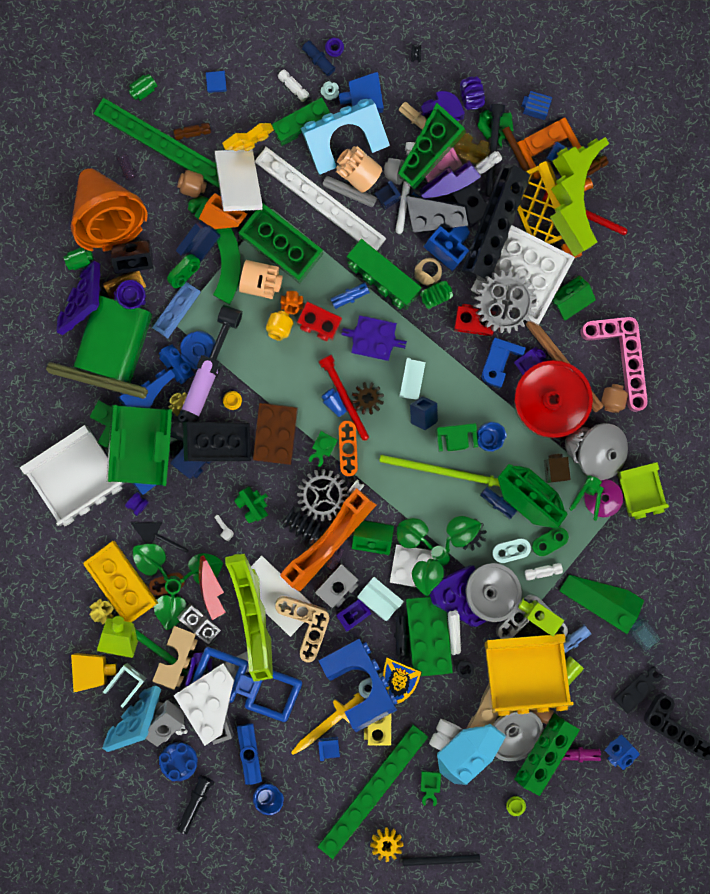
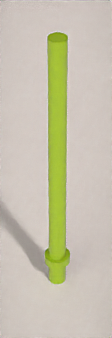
(440, 470)

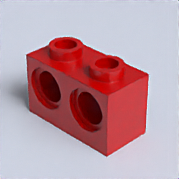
(322, 316)
(474, 325)

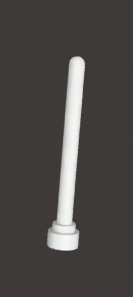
(403, 202)

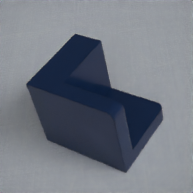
(388, 195)
(424, 413)

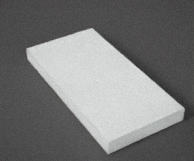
(238, 180)
(271, 588)

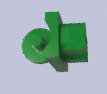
(254, 502)

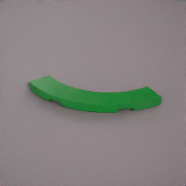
(230, 262)

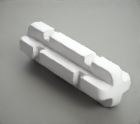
(293, 85)
(488, 162)
(543, 571)

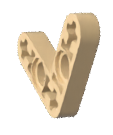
(310, 618)

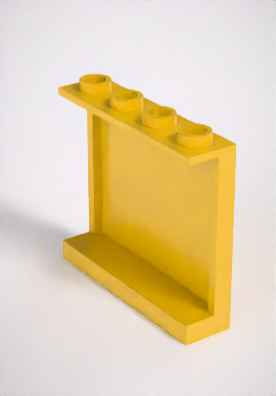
(527, 674)

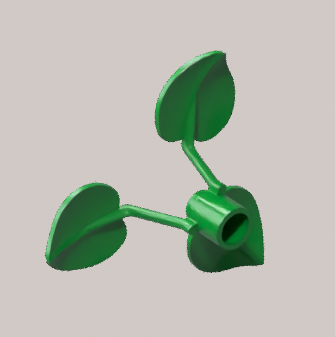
(148, 560)
(430, 573)

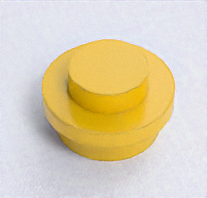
(232, 400)

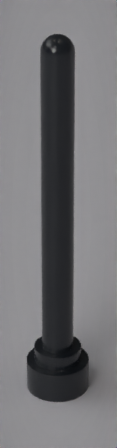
(496, 112)

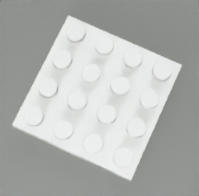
(538, 262)

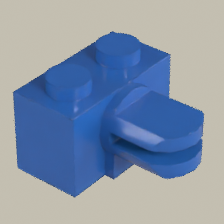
(449, 245)

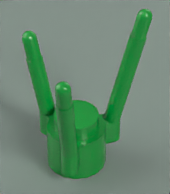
(591, 486)

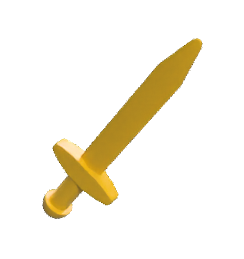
(328, 723)

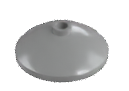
(596, 450)
(504, 589)
(521, 735)

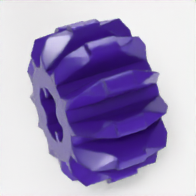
(472, 93)

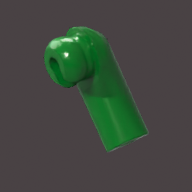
(484, 122)
(195, 203)

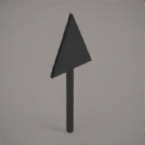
(149, 531)

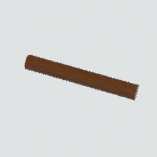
(516, 149)

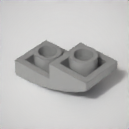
(199, 623)

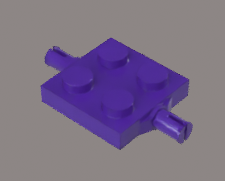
(373, 338)

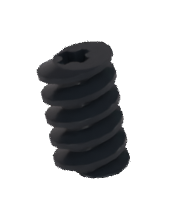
(303, 526)

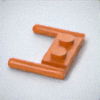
(545, 139)

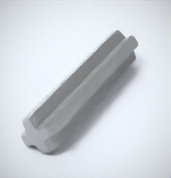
(349, 191)

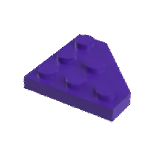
(81, 300)
(451, 596)

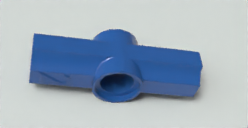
(251, 766)

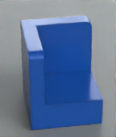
(328, 748)

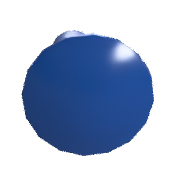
(178, 761)

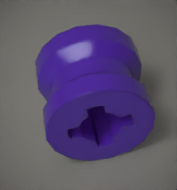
(136, 503)

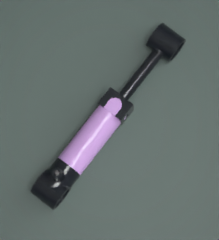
(207, 371)

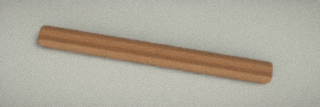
(556, 354)

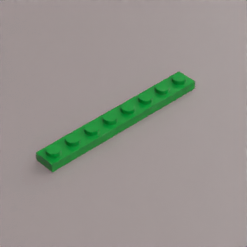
(157, 140)
(372, 791)

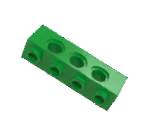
(546, 754)

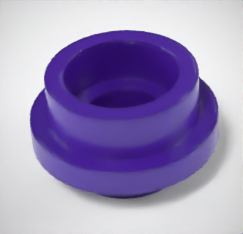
(334, 41)

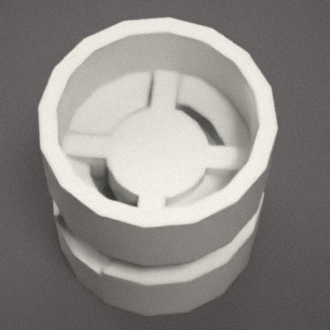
(445, 734)

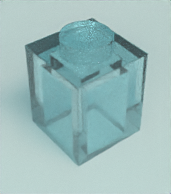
(644, 634)

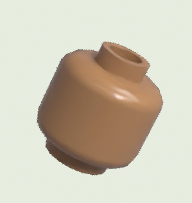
(191, 183)
(614, 398)

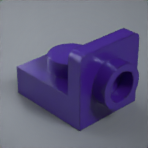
(530, 359)

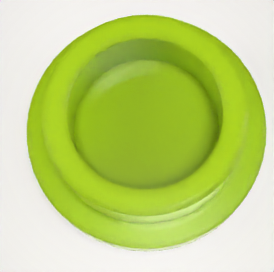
(516, 806)

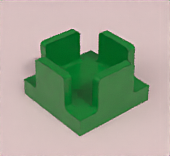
(456, 437)

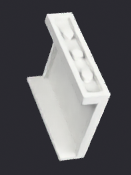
(71, 476)

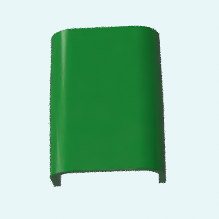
(113, 340)
(139, 445)

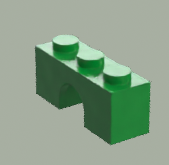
(290, 126)

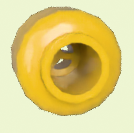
(279, 325)

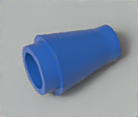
(333, 402)

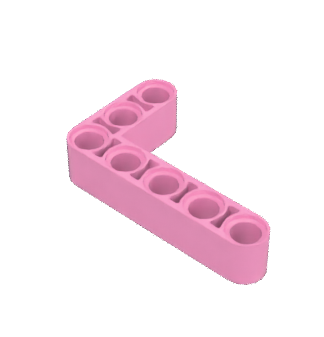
(626, 355)

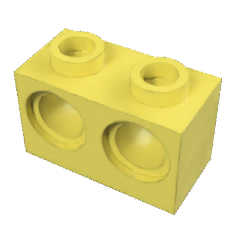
(385, 726)

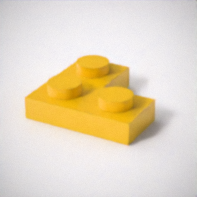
(247, 140)

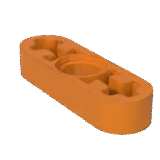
(341, 444)

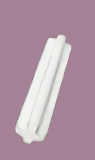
(454, 632)

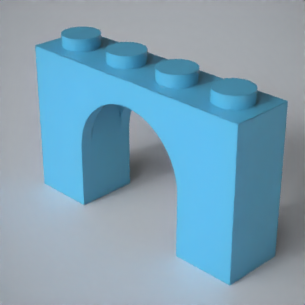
(318, 133)

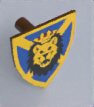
(401, 679)

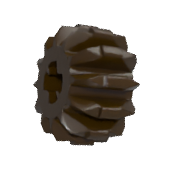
(371, 404)

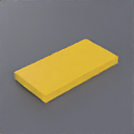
(120, 582)

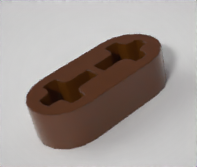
(161, 580)

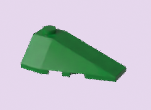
(608, 602)

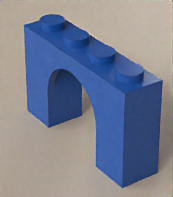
(379, 703)

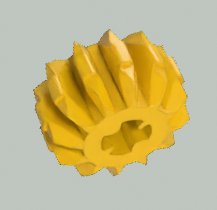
(394, 845)

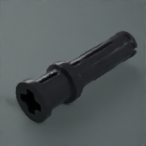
(198, 796)

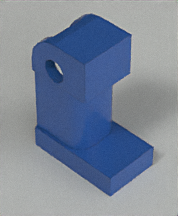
(497, 360)

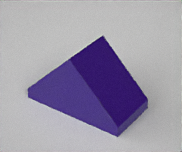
(353, 614)

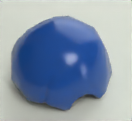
(491, 436)
(268, 799)

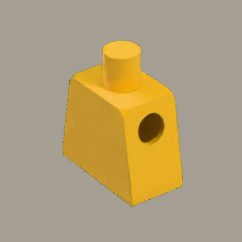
(90, 671)

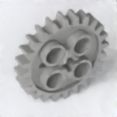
(522, 303)

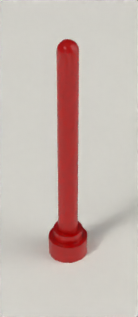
(598, 219)
(328, 365)

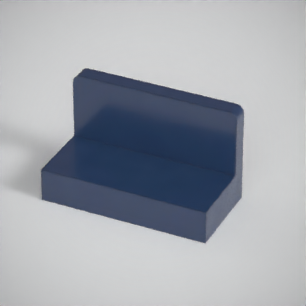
(199, 240)

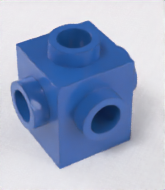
(621, 752)

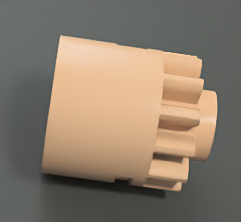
(358, 168)
(260, 279)

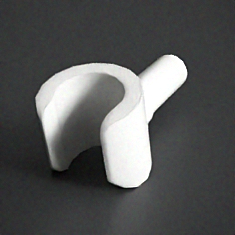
(227, 534)

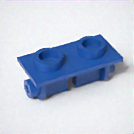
(171, 357)

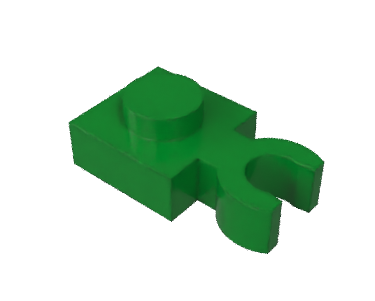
(505, 121)
(324, 446)
(430, 783)

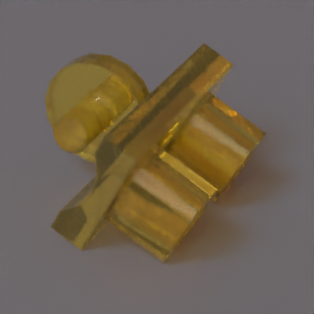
(471, 151)

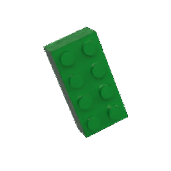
(281, 243)
(383, 275)
(428, 637)

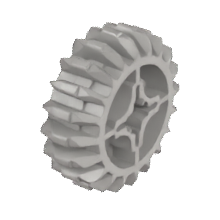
(312, 508)

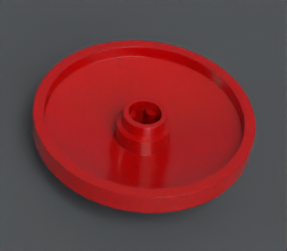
(553, 399)

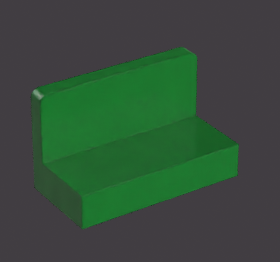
(573, 297)
(373, 537)

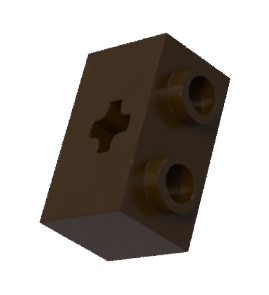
(557, 468)

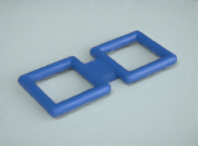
(247, 687)

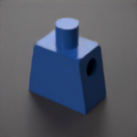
(363, 88)

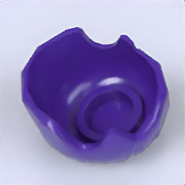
(130, 294)

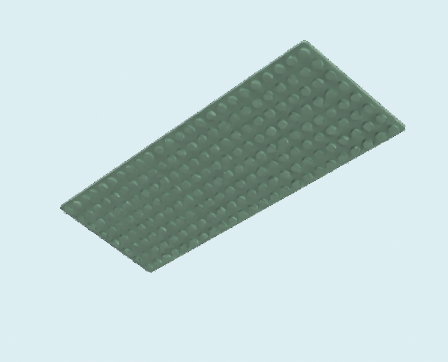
(291, 376)

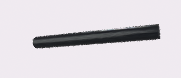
(441, 860)

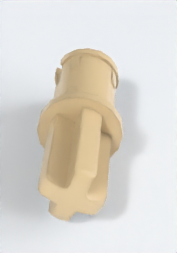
(413, 115)

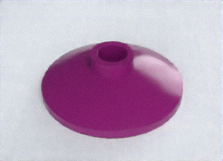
(614, 501)

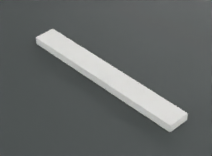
(318, 198)

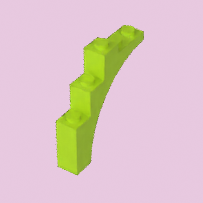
(571, 215)
(253, 616)

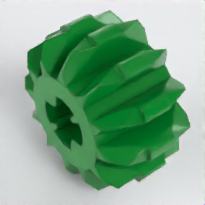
(436, 294)

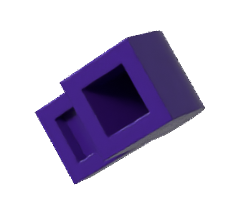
(448, 102)

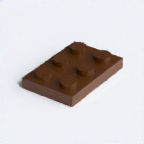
(275, 433)

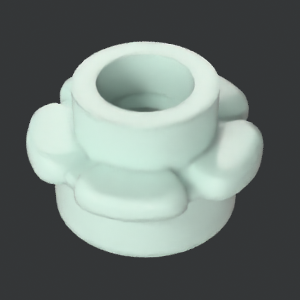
(330, 95)

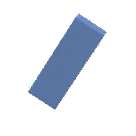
(176, 310)

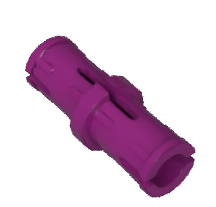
(582, 755)

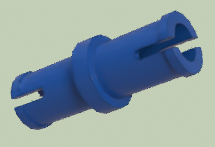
(350, 295)

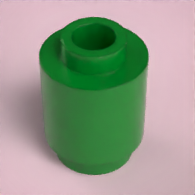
(142, 87)
(78, 258)

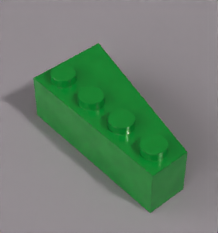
(433, 143)

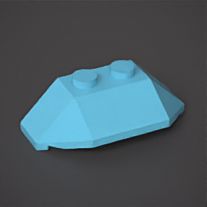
(469, 753)

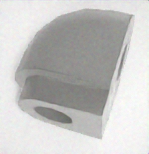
(392, 169)

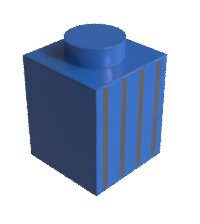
(536, 105)

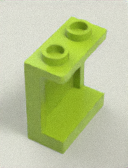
(642, 490)

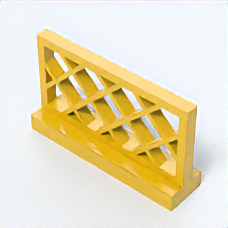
(549, 180)

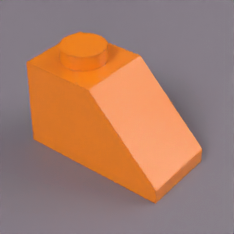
(217, 218)

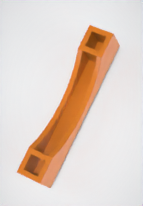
(350, 516)

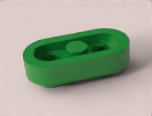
(183, 271)
(550, 541)

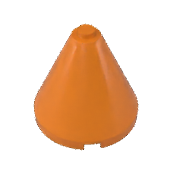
(105, 212)

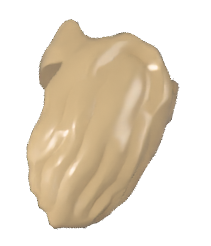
(423, 277)

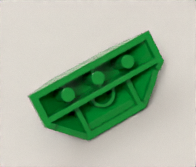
(532, 496)

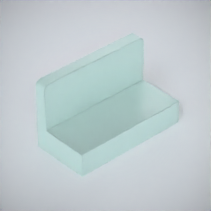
(412, 379)
(379, 599)

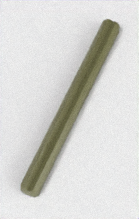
(97, 380)

